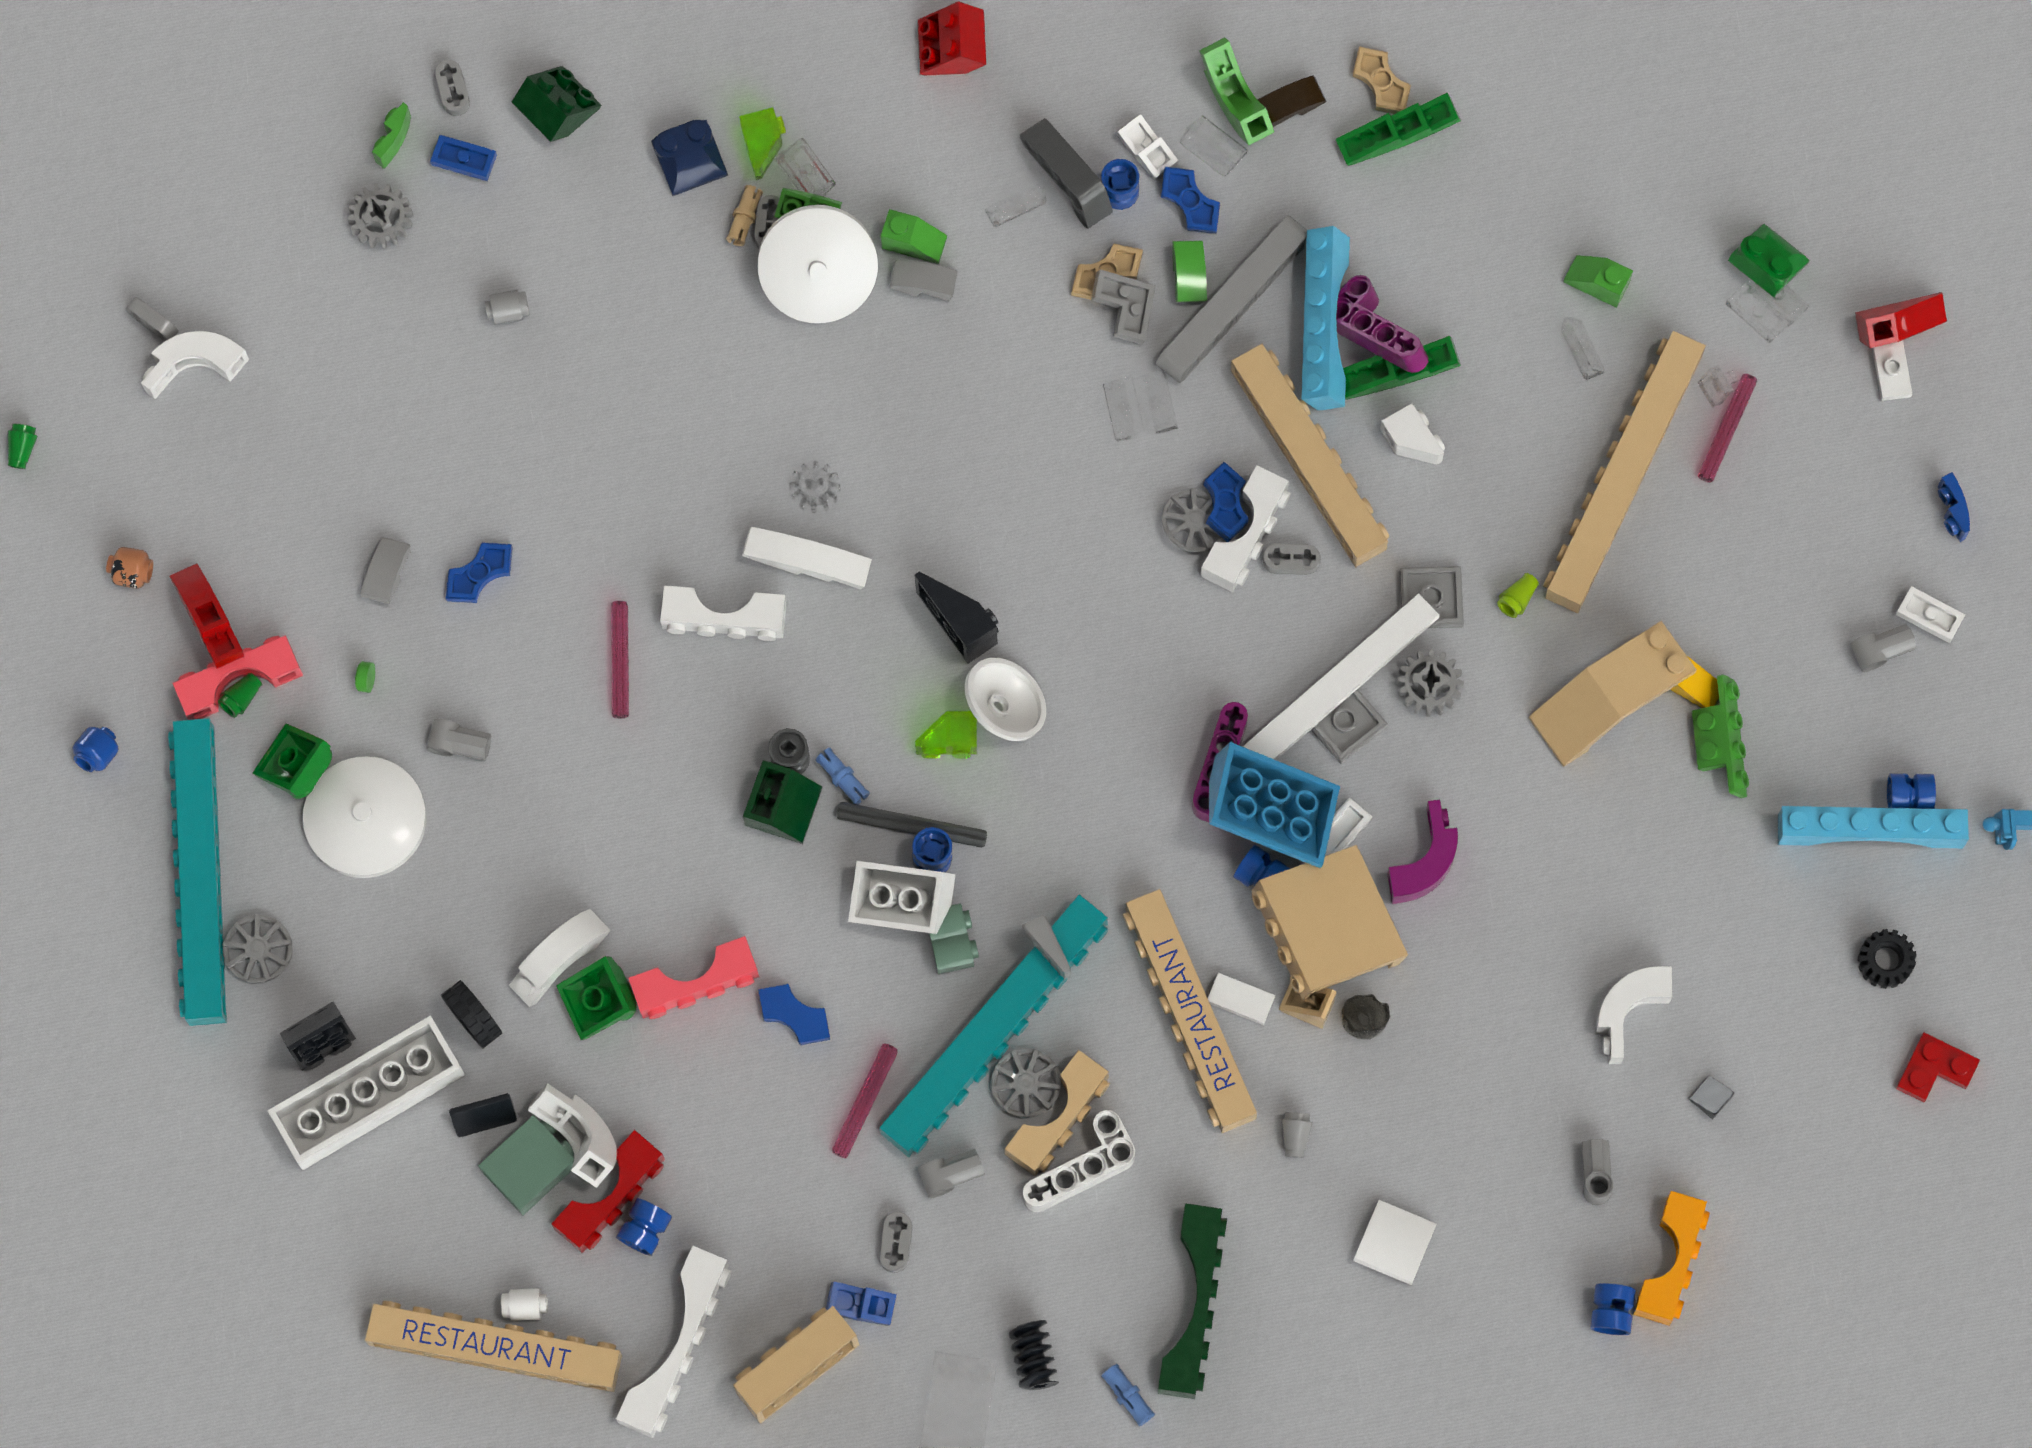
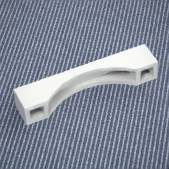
(647, 1402)

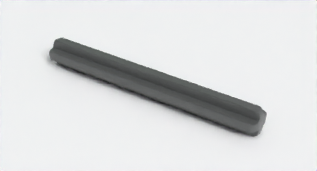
(909, 823)

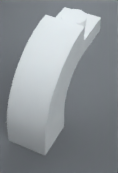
(191, 350)
(556, 953)
(1640, 987)
(584, 1130)

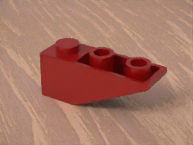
(1900, 320)

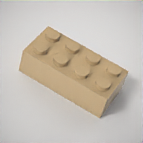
(796, 1363)

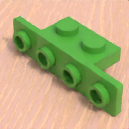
(1719, 737)

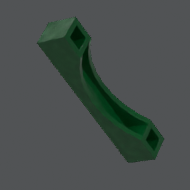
(1181, 1365)

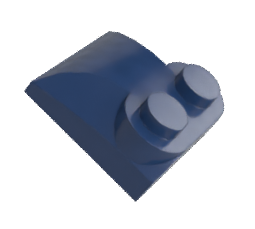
(688, 156)

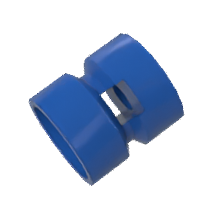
(1121, 183)
(1911, 792)
(932, 850)
(1257, 866)
(645, 1224)
(1613, 1320)

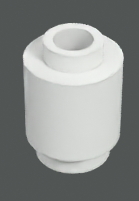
(524, 1304)

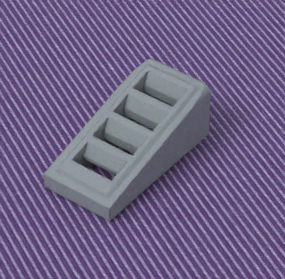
(1044, 939)

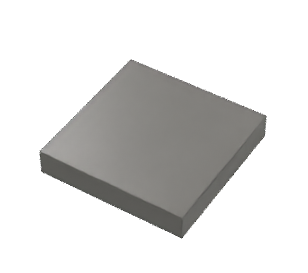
(1440, 588)
(1349, 726)

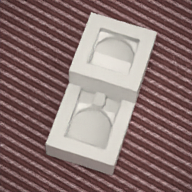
(1146, 146)

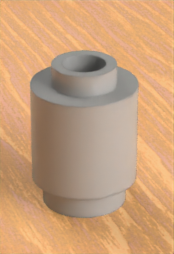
(507, 306)

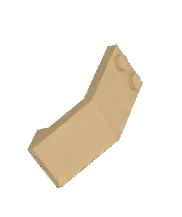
(1610, 692)

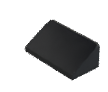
(483, 1115)

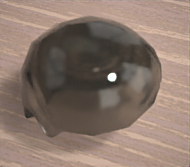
(1364, 1016)

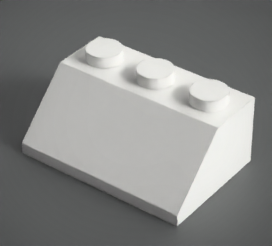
(900, 897)

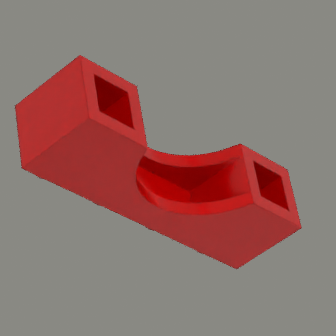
(584, 1222)

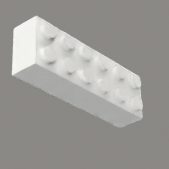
(366, 1093)

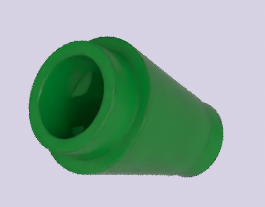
(20, 445)
(239, 695)

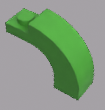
(1232, 93)

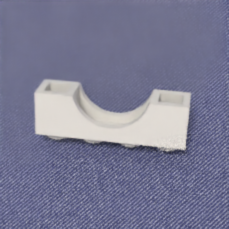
(1228, 561)
(759, 617)

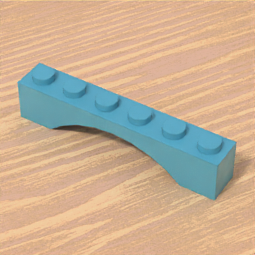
(1322, 367)
(1906, 825)

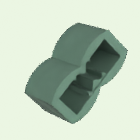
(951, 943)

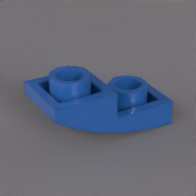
(1957, 516)

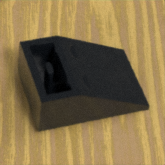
(318, 1037)

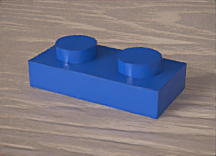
(463, 158)

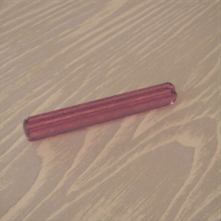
(1727, 428)
(620, 659)
(864, 1100)

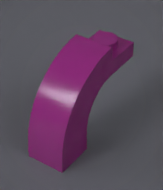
(1422, 877)

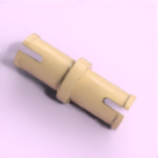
(744, 215)

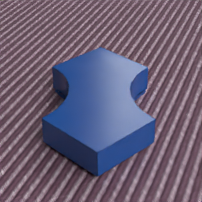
(1199, 210)
(1227, 514)
(468, 581)
(806, 1022)

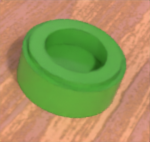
(365, 676)

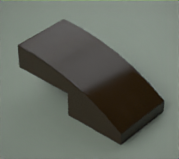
(1293, 99)

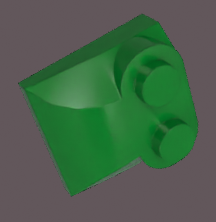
(1768, 259)
(294, 761)
(597, 997)

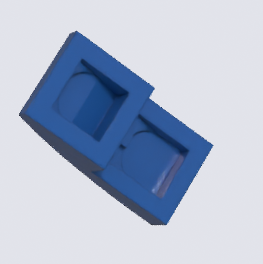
(862, 1303)

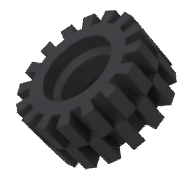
(1887, 940)

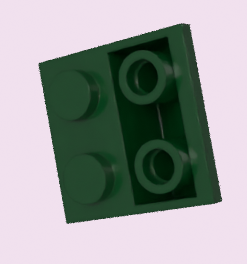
(555, 102)
(782, 802)

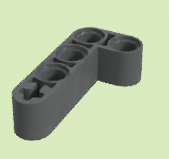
(1068, 172)

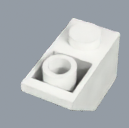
(1410, 437)

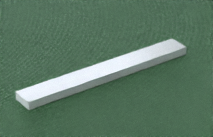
(1344, 679)

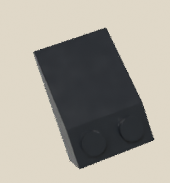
(961, 617)

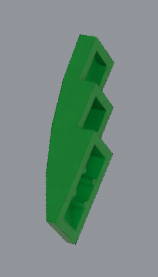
(1398, 130)
(1379, 374)

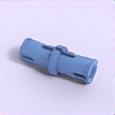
(842, 776)
(1128, 1395)

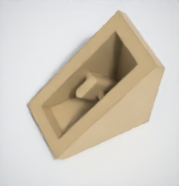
(1313, 1009)

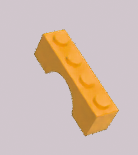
(1660, 1296)

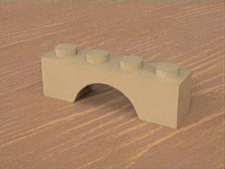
(1034, 1145)

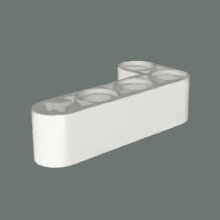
(1075, 1168)

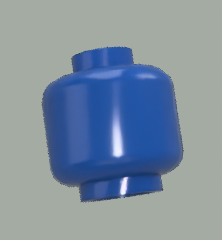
(95, 749)

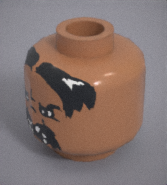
(130, 567)

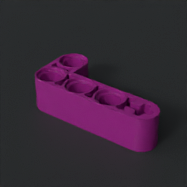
(1380, 336)
(1220, 734)

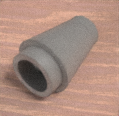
(1296, 1133)

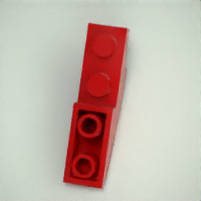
(207, 615)

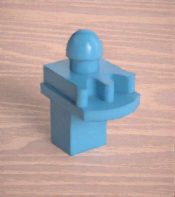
(2005, 826)

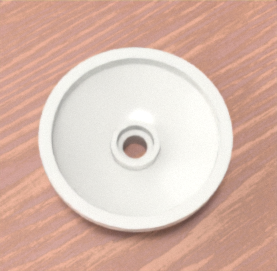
(1005, 699)

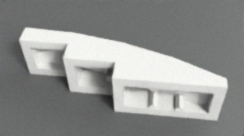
(806, 557)

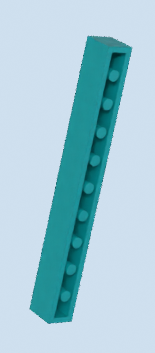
(198, 872)
(990, 1031)

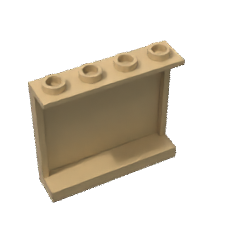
(1328, 922)

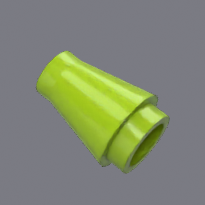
(1516, 597)

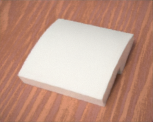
(1395, 1242)

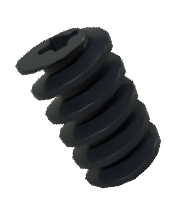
(1032, 1356)

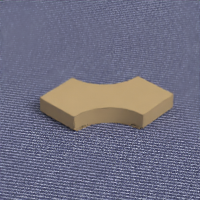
(1389, 91)
(1120, 261)

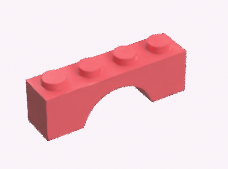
(270, 661)
(731, 967)

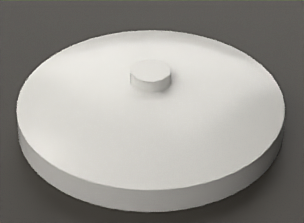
(817, 264)
(364, 817)

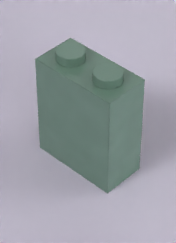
(528, 1164)

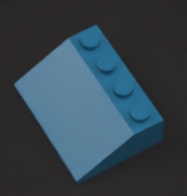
(1272, 803)

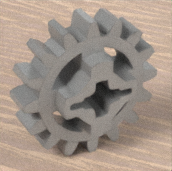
(388, 209)
(1441, 682)

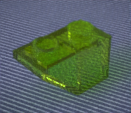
(950, 734)

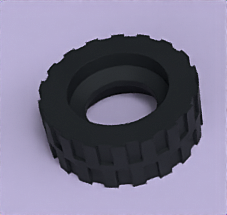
(471, 1014)

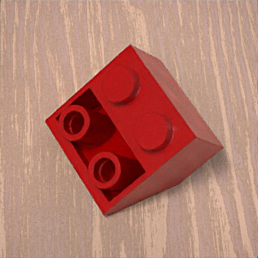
(952, 40)

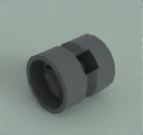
(789, 750)

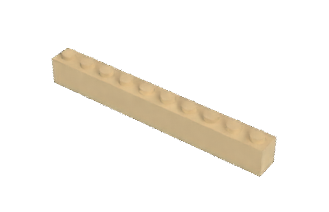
(1624, 472)

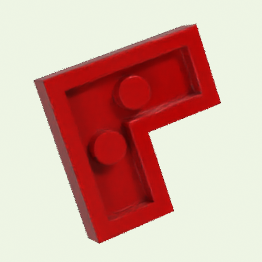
(1935, 1059)

